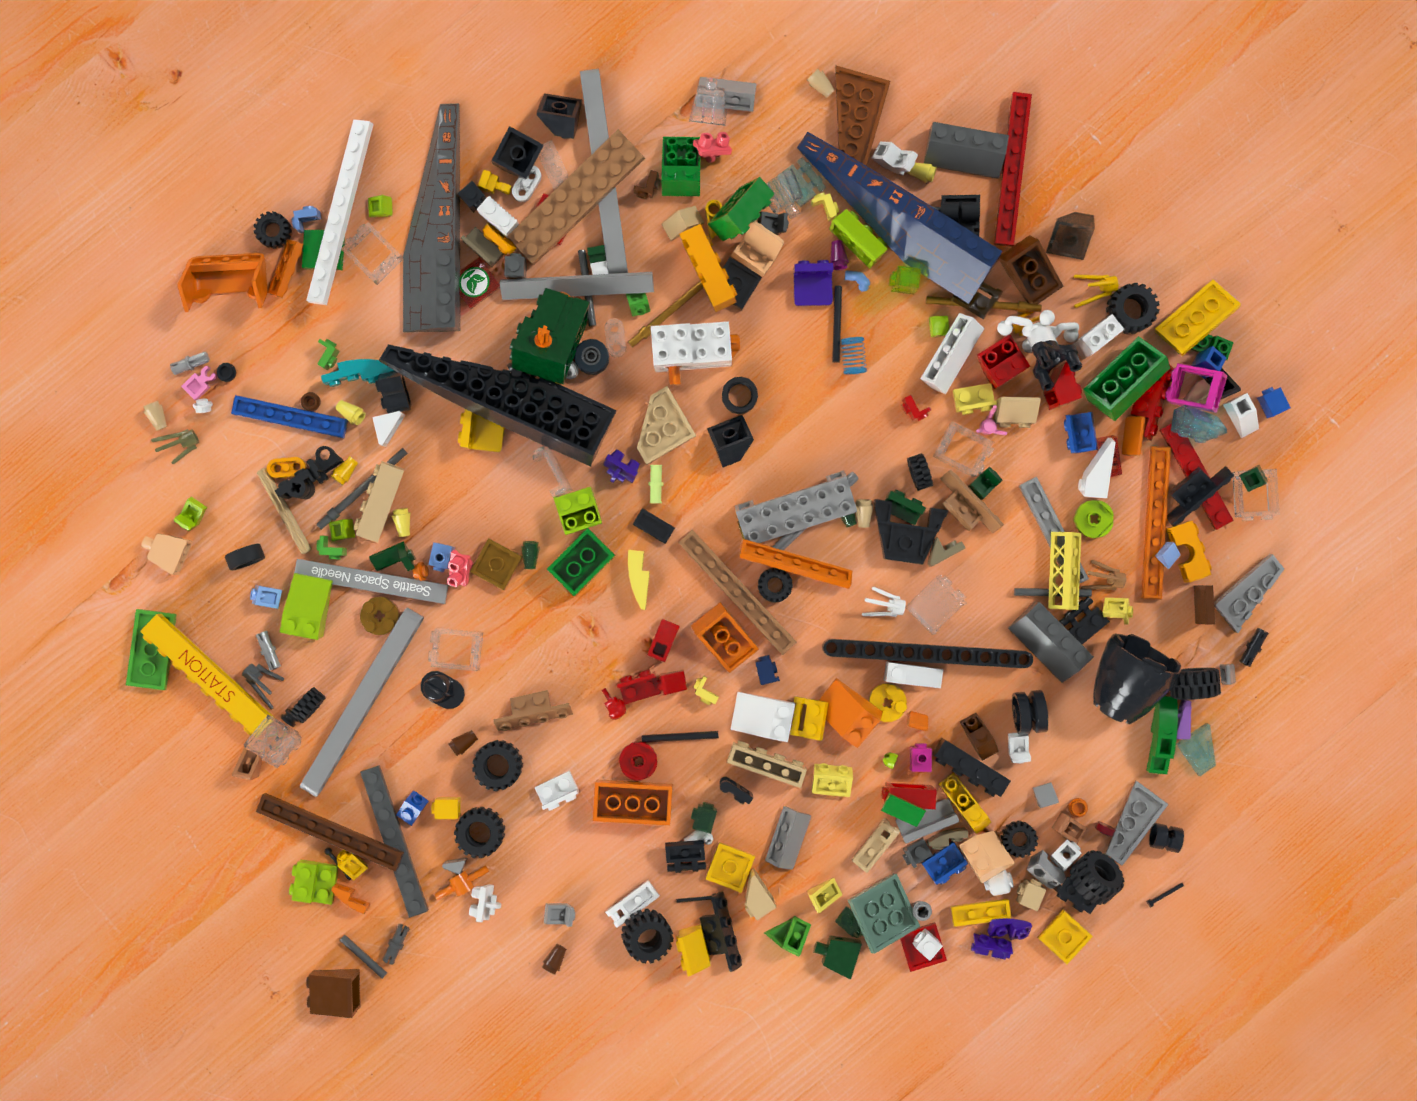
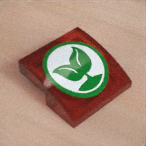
(476, 283)

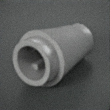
(923, 914)

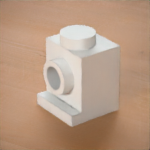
(1069, 847)

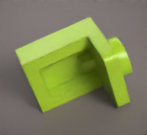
(191, 514)

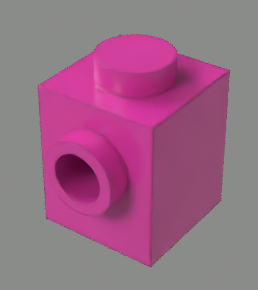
(920, 758)

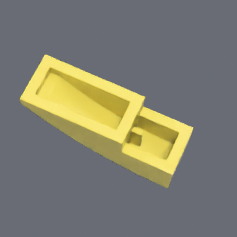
(638, 578)

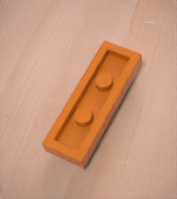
(285, 268)

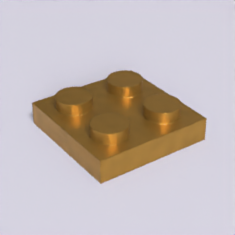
(496, 564)

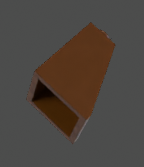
(334, 992)

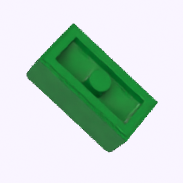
(903, 810)

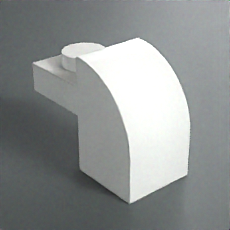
(894, 158)

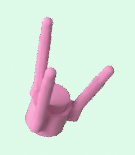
(989, 426)

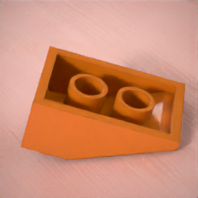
(724, 637)
(850, 713)

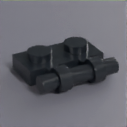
(1088, 625)
(685, 852)

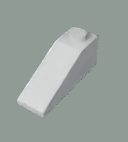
(1097, 474)
(913, 675)

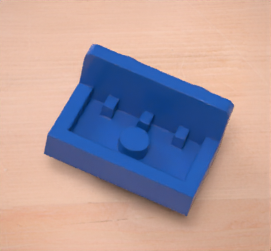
(1081, 432)
(945, 863)

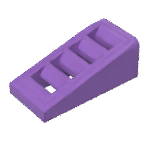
(1184, 720)

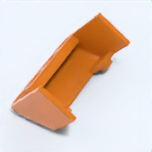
(223, 275)

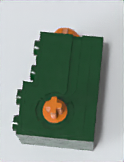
(550, 336)

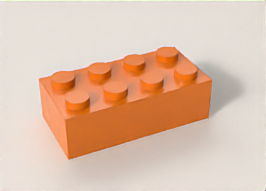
(632, 802)

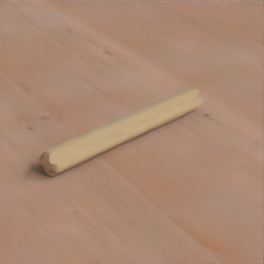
(284, 511)

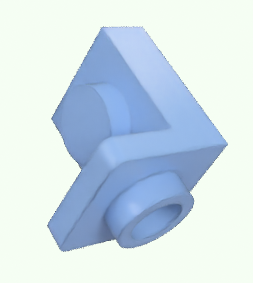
(265, 596)

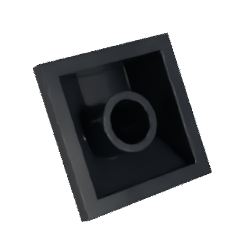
(560, 114)
(731, 440)

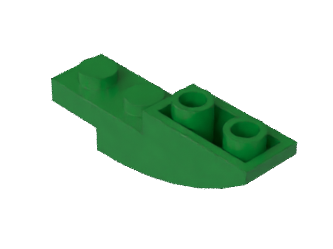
(1164, 735)

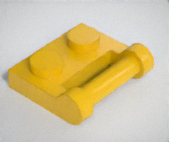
(814, 718)

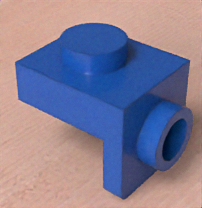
(412, 808)

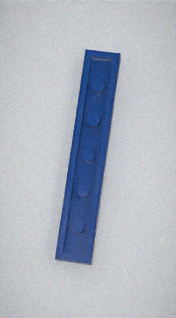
(289, 416)

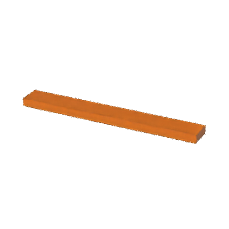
(1155, 521)

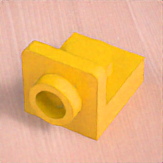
(351, 864)

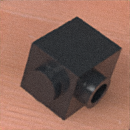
(472, 196)

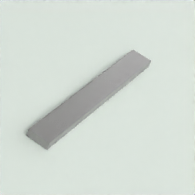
(578, 285)

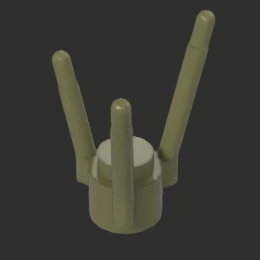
(187, 439)

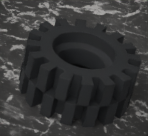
(262, 224)
(920, 472)
(763, 585)
(308, 705)
(1031, 841)

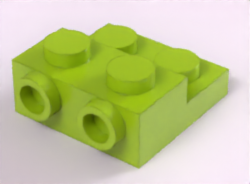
(313, 882)

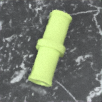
(655, 483)

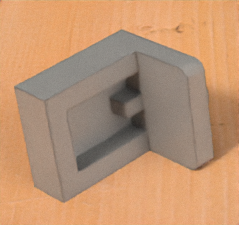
(559, 914)

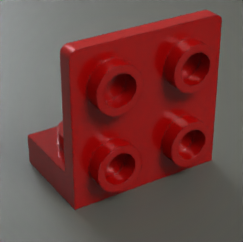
(639, 687)

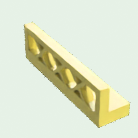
(1071, 572)

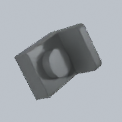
(916, 852)

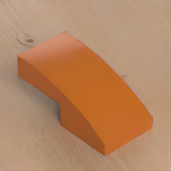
(345, 895)

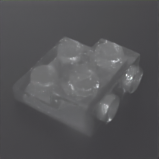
(273, 741)

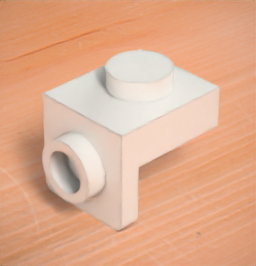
(1018, 748)

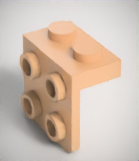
(758, 248)

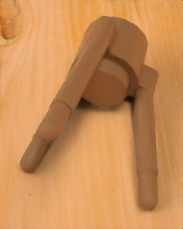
(1115, 579)

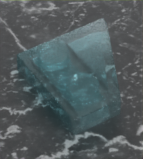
(1199, 750)

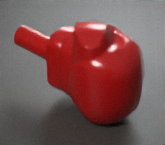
(615, 707)

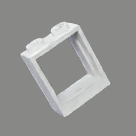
(1098, 336)

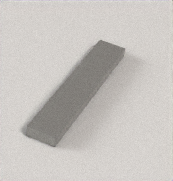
(1045, 517)

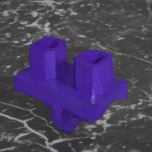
(620, 470)

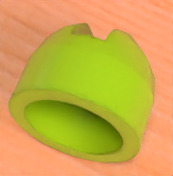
(890, 759)

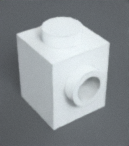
(927, 944)

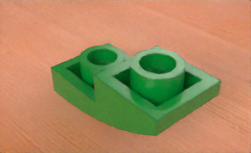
(1222, 345)

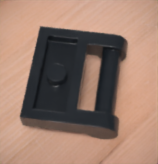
(741, 794)

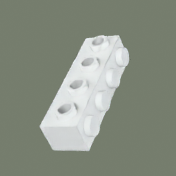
(952, 353)

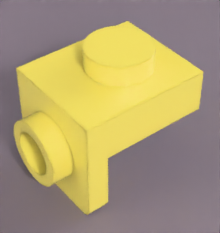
(830, 207)
(706, 696)

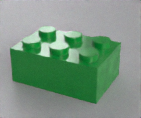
(741, 209)
(581, 562)

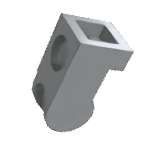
(1045, 871)

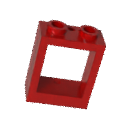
(918, 794)

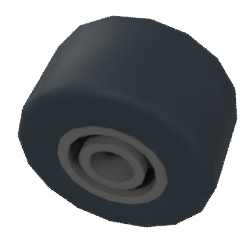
(595, 362)

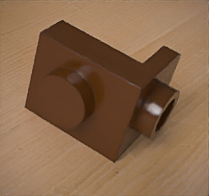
(652, 184)

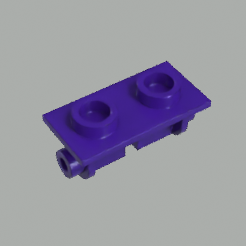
(1000, 947)

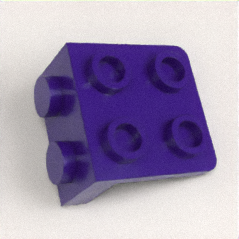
(813, 283)

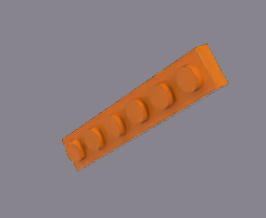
(796, 564)

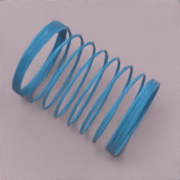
(853, 370)

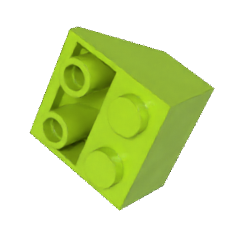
(578, 510)

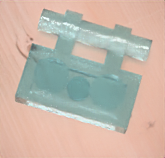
(806, 188)

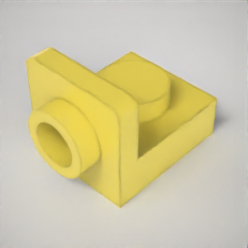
(1118, 609)

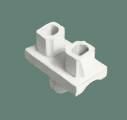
(486, 905)

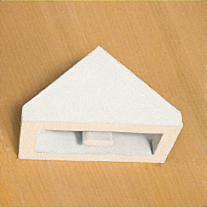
(386, 426)

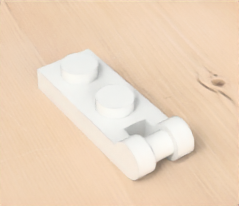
(632, 903)

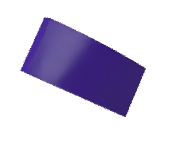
(1013, 927)

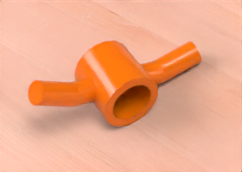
(461, 883)

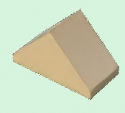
(682, 221)

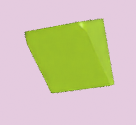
(380, 206)
(938, 326)
(342, 529)

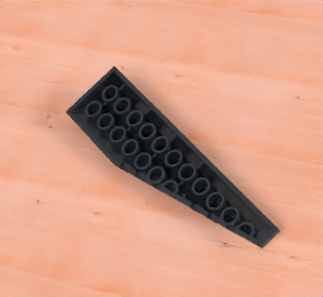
(521, 404)

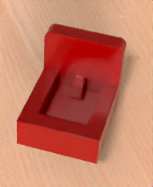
(911, 408)

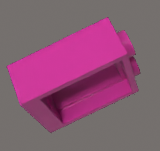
(1215, 391)

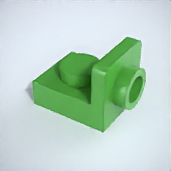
(638, 303)

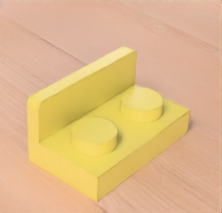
(974, 398)
(832, 780)

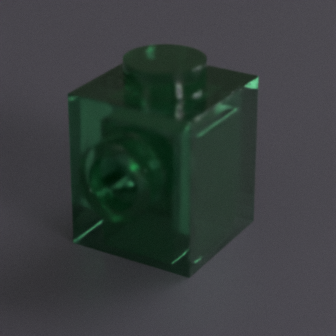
(704, 817)

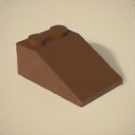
(1031, 270)

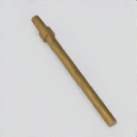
(1020, 307)
(645, 332)

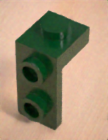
(393, 555)

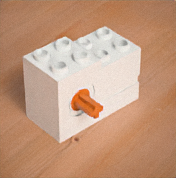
(692, 347)

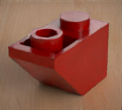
(663, 640)
(672, 682)

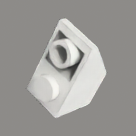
(1242, 414)

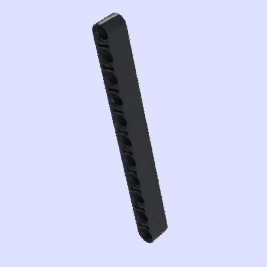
(936, 656)

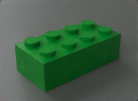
(1126, 378)

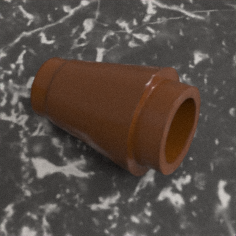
(463, 742)
(554, 960)

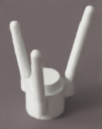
(895, 606)

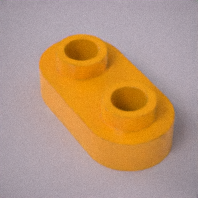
(504, 244)
(287, 466)

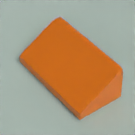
(1133, 436)

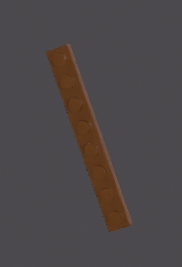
(330, 832)

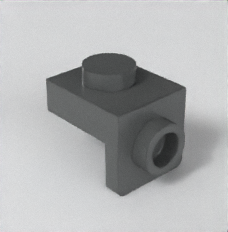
(774, 222)

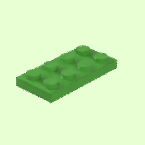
(146, 665)

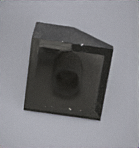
(1071, 235)

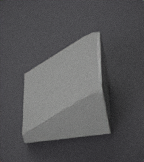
(1227, 674)
(1045, 795)
(455, 866)

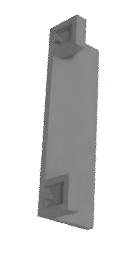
(797, 509)

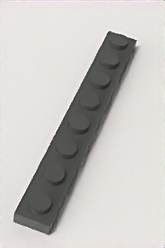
(393, 836)

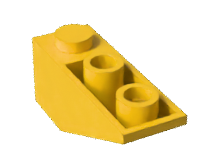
(965, 803)

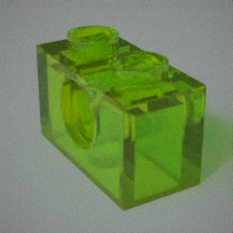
(905, 280)

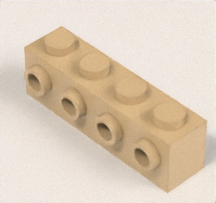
(379, 501)
(767, 765)

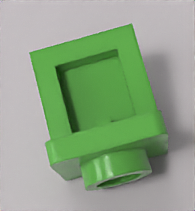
(328, 358)
(334, 553)

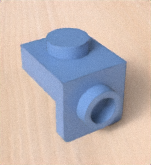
(308, 213)

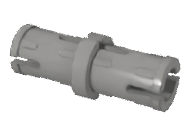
(268, 650)

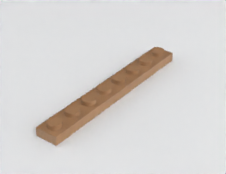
(737, 592)

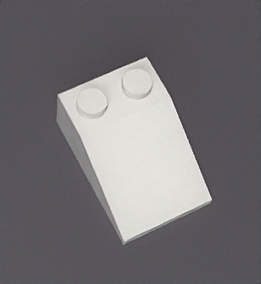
(762, 716)

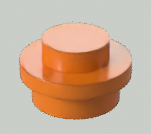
(421, 571)
(1078, 807)

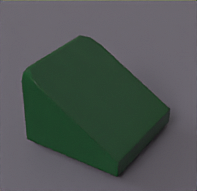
(1253, 478)

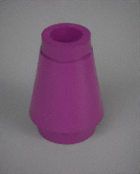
(838, 255)

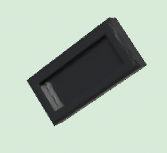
(653, 526)

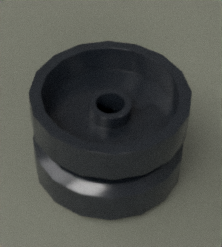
(1030, 712)

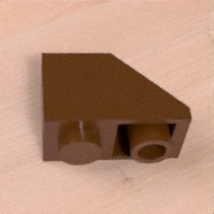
(979, 736)

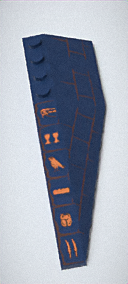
(907, 224)

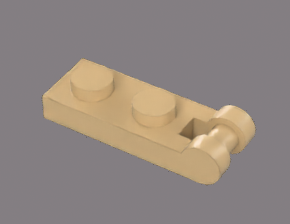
(875, 846)

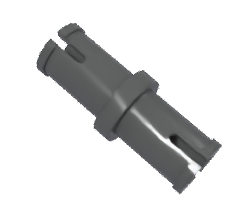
(396, 944)

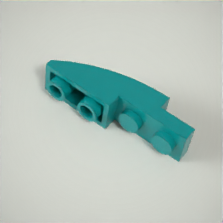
(352, 369)

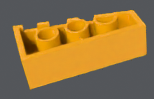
(708, 268)

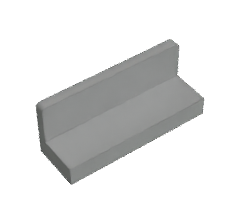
(738, 94)
(931, 822)
(788, 838)

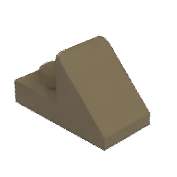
(939, 554)

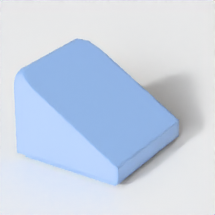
(1168, 554)

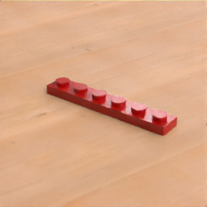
(1188, 462)

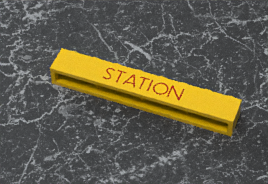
(205, 673)

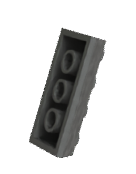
(966, 150)
(1050, 642)

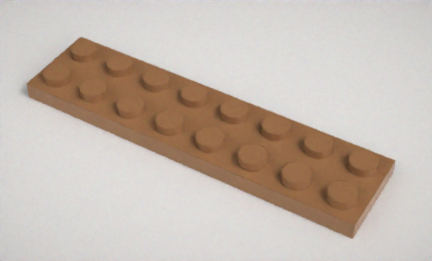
(576, 197)

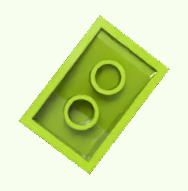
(306, 607)

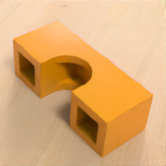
(1196, 566)

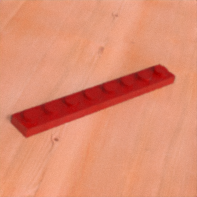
(1013, 169)

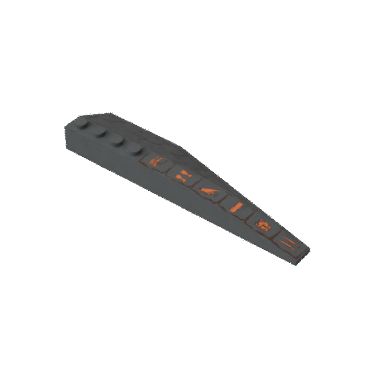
(433, 239)

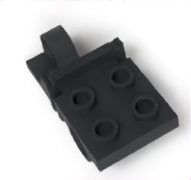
(963, 210)
(304, 478)

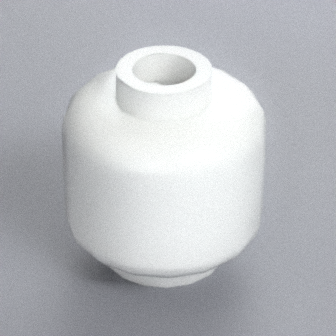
(1000, 883)

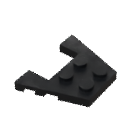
(906, 541)

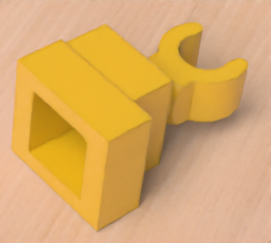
(490, 182)

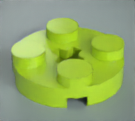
(1104, 519)

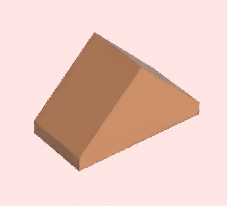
(248, 765)
(1069, 827)

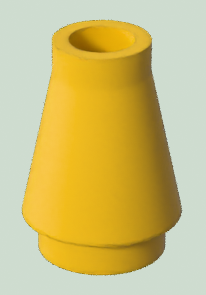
(344, 471)

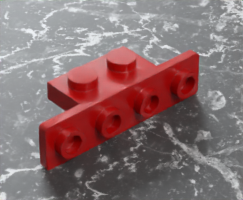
(1151, 404)

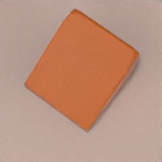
(917, 721)

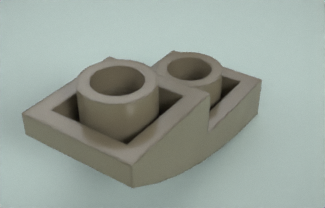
(941, 839)

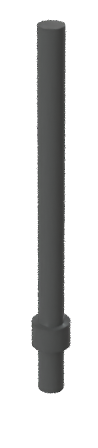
(335, 512)

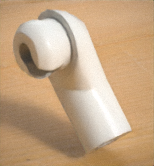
(699, 835)

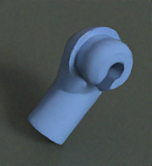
(860, 278)

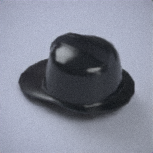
(442, 690)

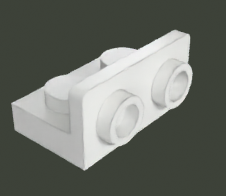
(557, 790)

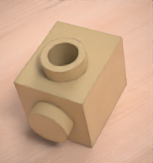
(1030, 894)

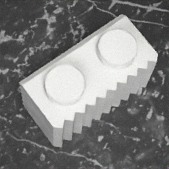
(497, 216)

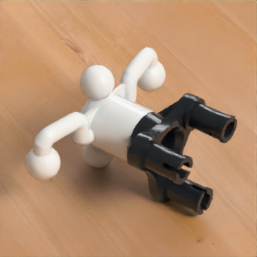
(1043, 344)

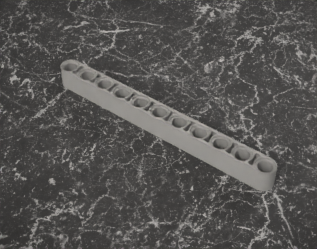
(609, 205)
(361, 702)

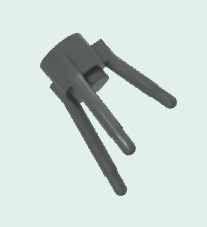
(253, 675)

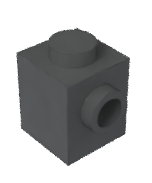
(515, 266)

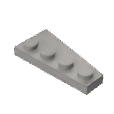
(1244, 595)
(1135, 821)

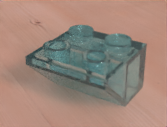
(1196, 424)

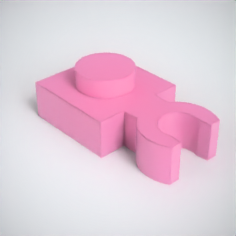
(197, 385)

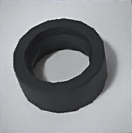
(725, 397)
(244, 557)

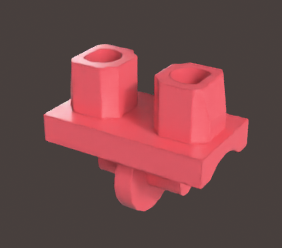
(712, 148)
(459, 569)

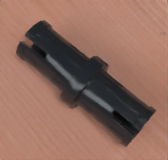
(1253, 647)

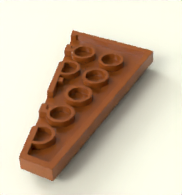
(859, 109)

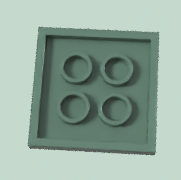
(883, 913)

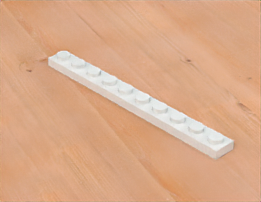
(340, 212)

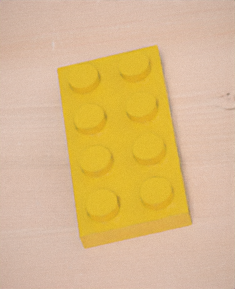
(1197, 317)

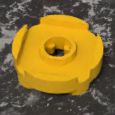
(892, 692)

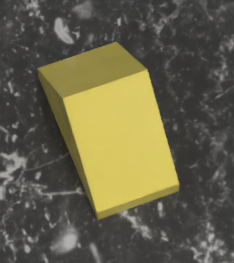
(824, 894)

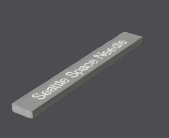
(374, 581)

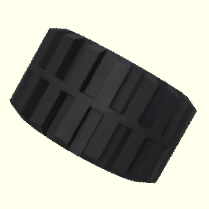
(1143, 297)
(1196, 684)
(486, 777)
(473, 847)
(1097, 877)
(654, 948)

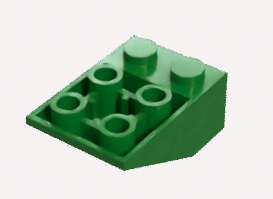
(680, 167)

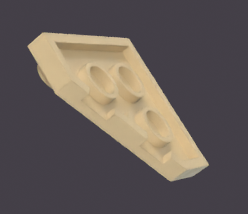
(663, 427)

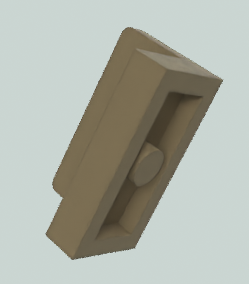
(482, 247)

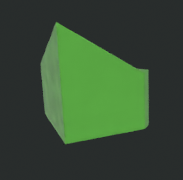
(790, 935)

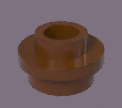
(306, 397)

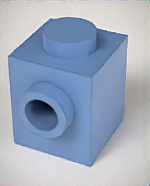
(440, 556)

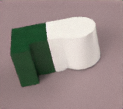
(598, 260)

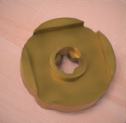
(371, 608)

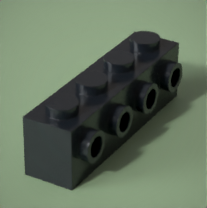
(971, 767)

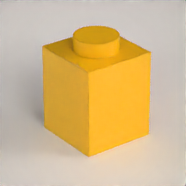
(446, 807)

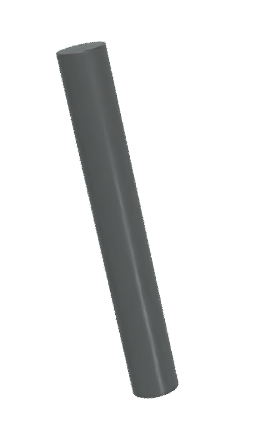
(363, 956)

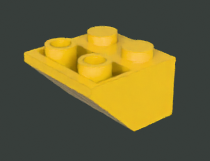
(693, 949)

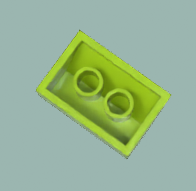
(858, 237)

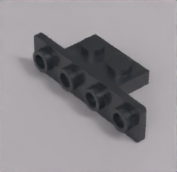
(1194, 491)
(720, 934)

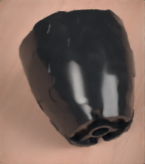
(1132, 678)

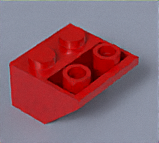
(1002, 361)
(1065, 387)

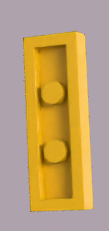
(980, 912)

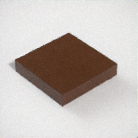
(1204, 604)

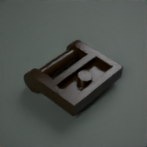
(980, 304)

